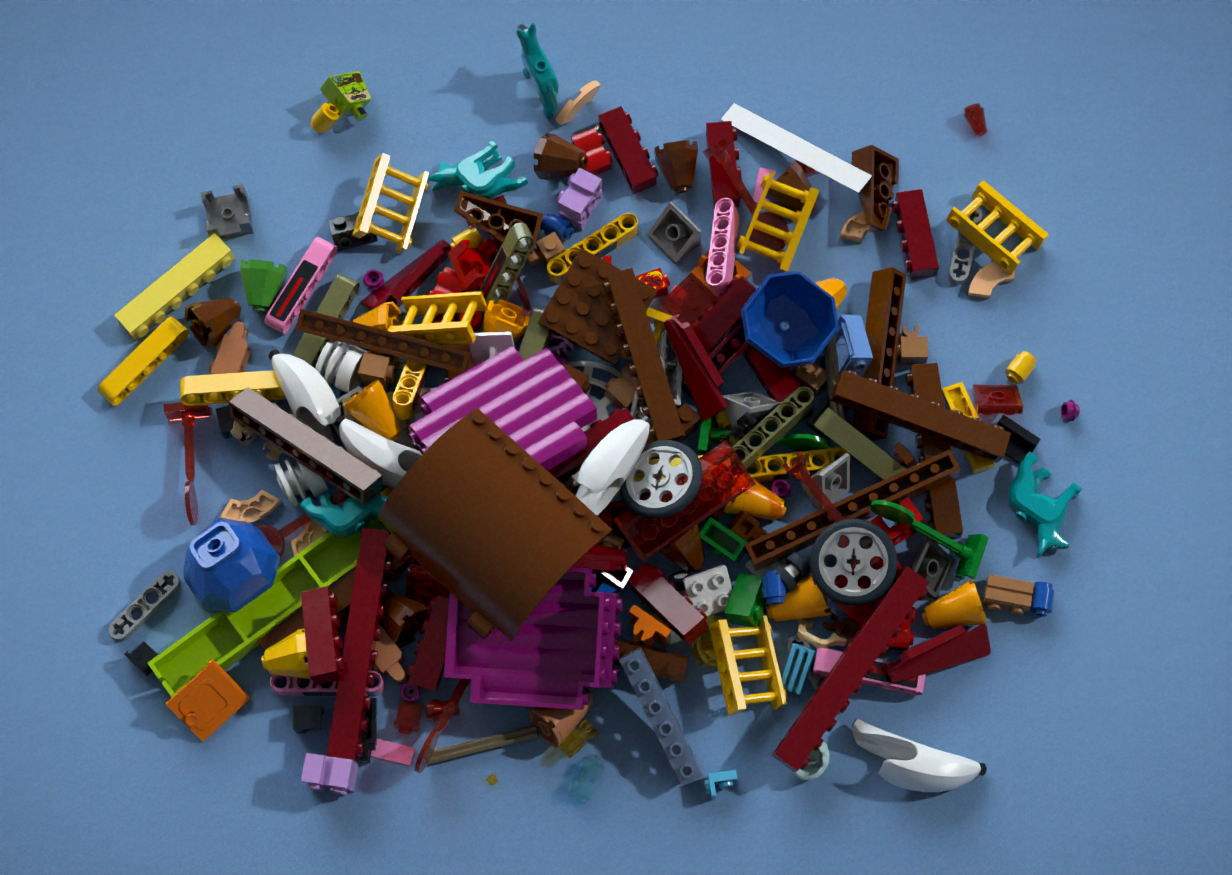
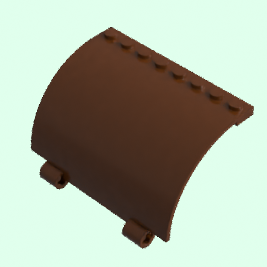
(488, 523)

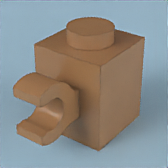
(547, 249)
(911, 348)
(812, 376)

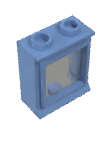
(852, 345)

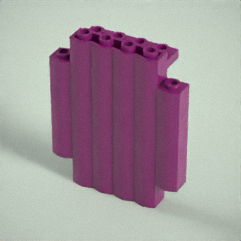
(525, 398)
(553, 656)

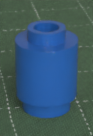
(556, 224)
(773, 588)
(1042, 599)

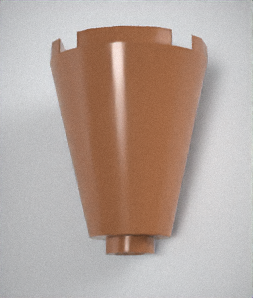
(558, 722)

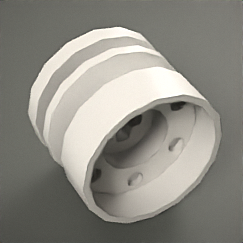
(340, 365)
(297, 481)

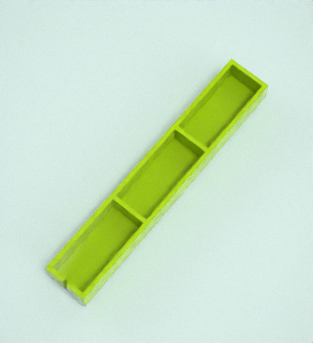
(233, 635)

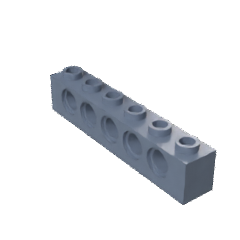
(661, 716)

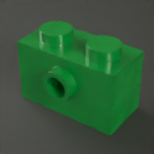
(723, 540)
(746, 601)

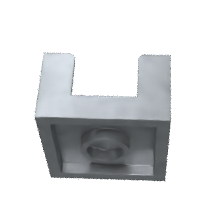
(228, 214)

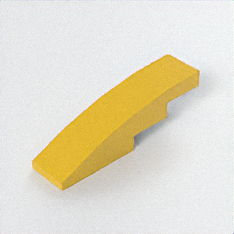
(958, 399)

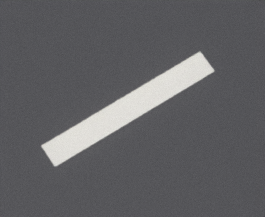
(797, 148)

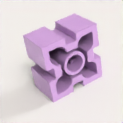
(580, 198)
(329, 772)

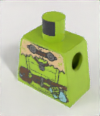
(347, 94)

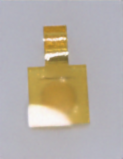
(576, 739)

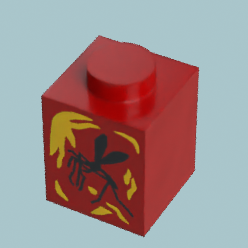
(656, 280)

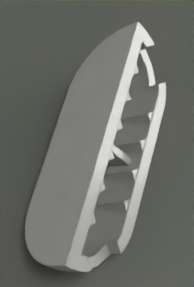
(671, 366)

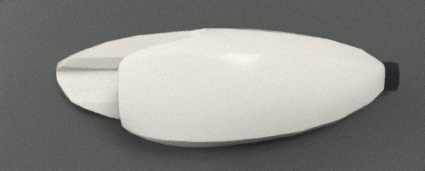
(306, 392)
(377, 451)
(611, 463)
(914, 764)

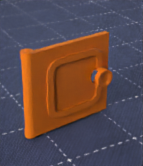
(211, 697)

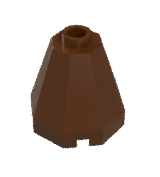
(557, 157)
(677, 164)
(794, 178)
(212, 319)
(686, 550)
(403, 618)

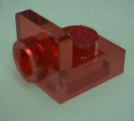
(408, 717)

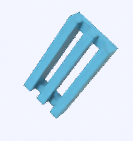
(790, 687)

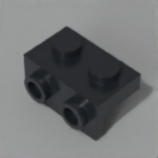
(342, 231)

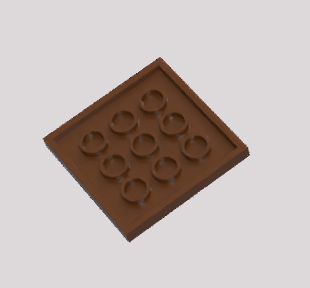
(582, 309)

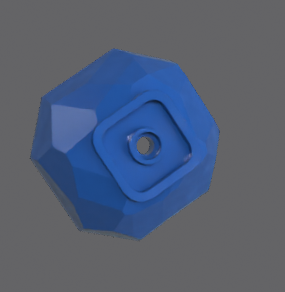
(801, 305)
(229, 565)

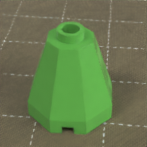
(262, 282)

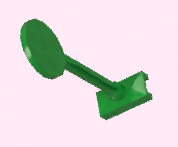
(798, 442)
(969, 554)

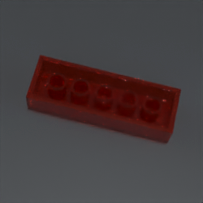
(722, 482)

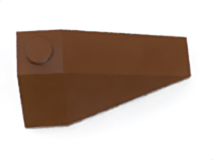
(878, 189)
(496, 216)

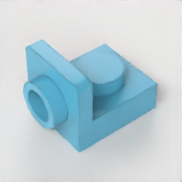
(723, 779)

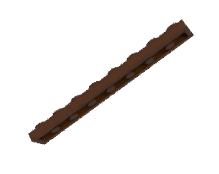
(383, 341)

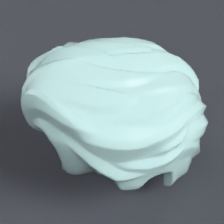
(818, 763)

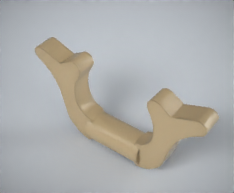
(802, 633)

